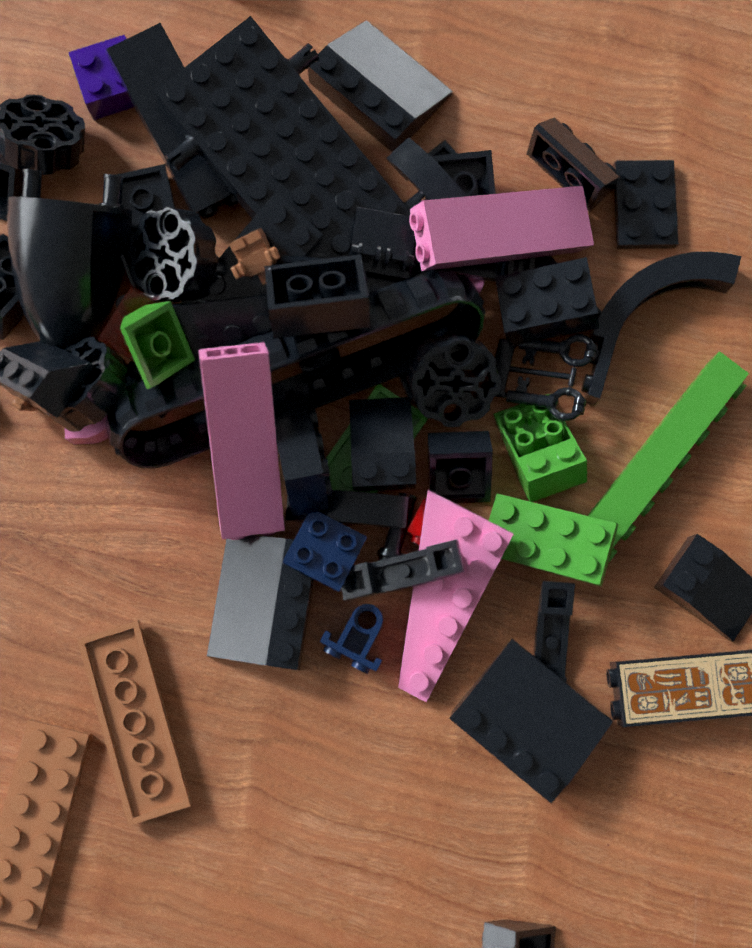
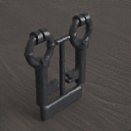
(521, 396)

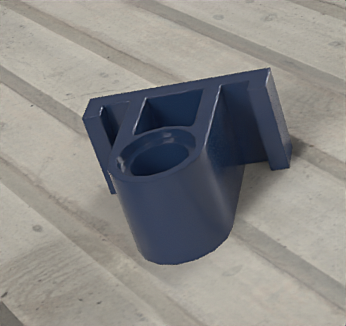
(355, 640)

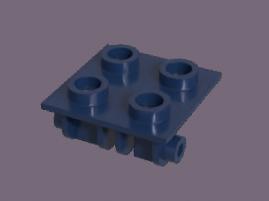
(324, 550)

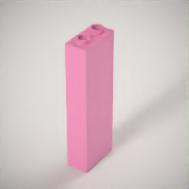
(500, 227)
(242, 439)

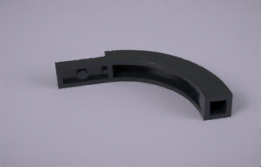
(683, 271)

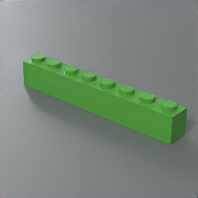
(669, 445)

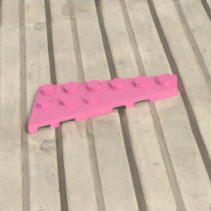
(445, 606)

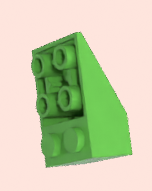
(541, 450)

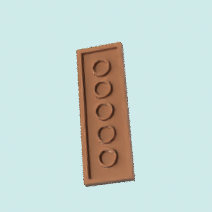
(134, 723)
(37, 818)

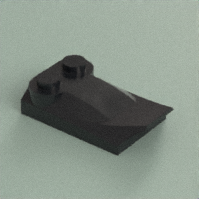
(470, 171)

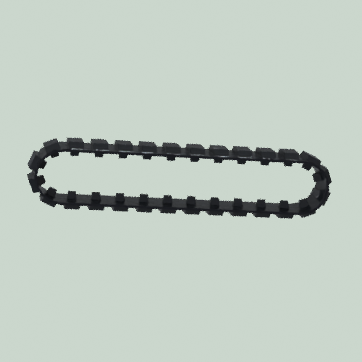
(354, 374)

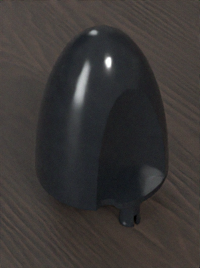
(67, 258)

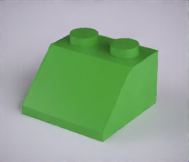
(156, 342)

